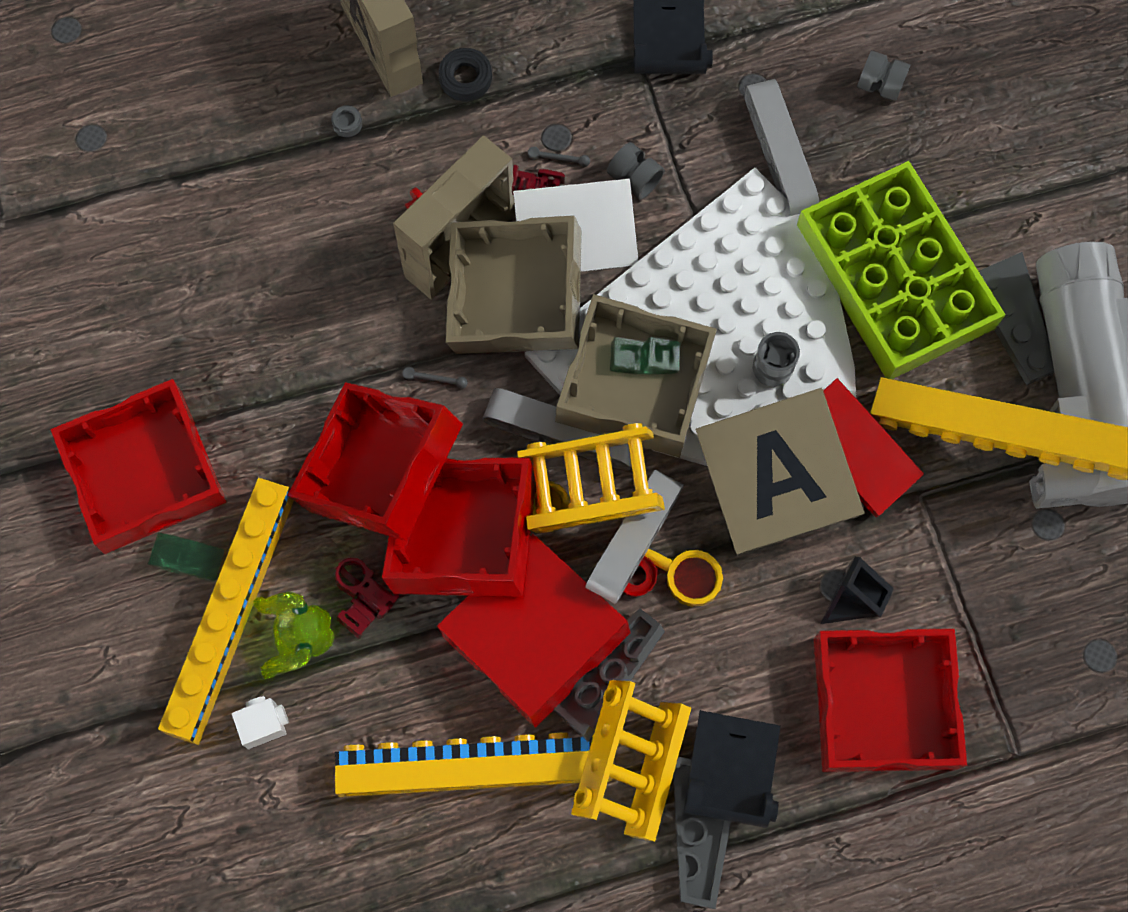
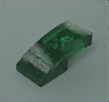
(648, 357)
(186, 557)

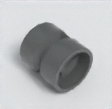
(883, 75)
(632, 165)
(776, 359)

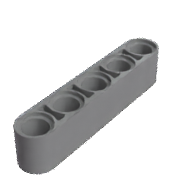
(780, 145)
(537, 422)
(632, 542)

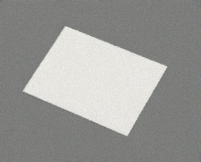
(602, 213)

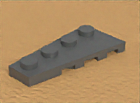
(1022, 327)
(585, 700)
(699, 846)

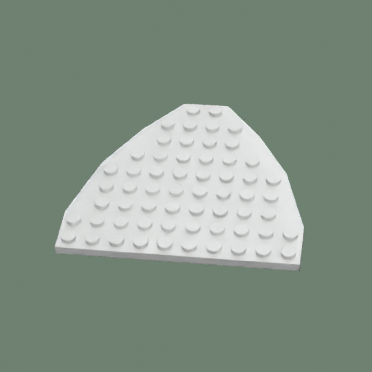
(747, 275)

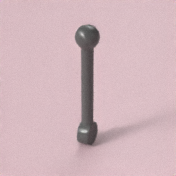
(534, 153)
(409, 374)

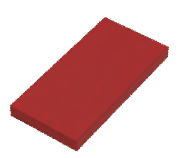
(874, 458)

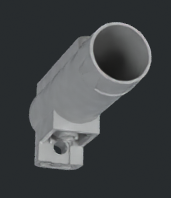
(1090, 362)

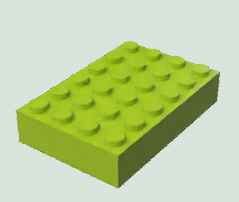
(899, 270)

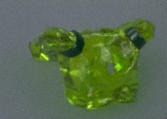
(297, 630)

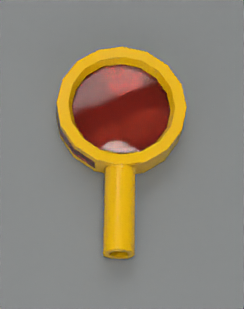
(692, 576)

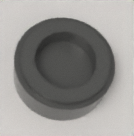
(346, 121)

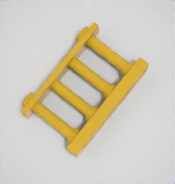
(610, 504)
(657, 769)

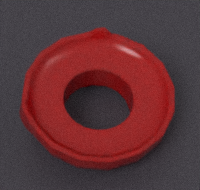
(650, 580)

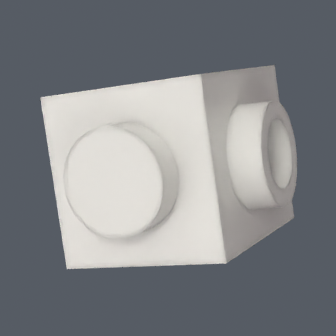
(260, 722)

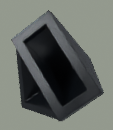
(859, 594)

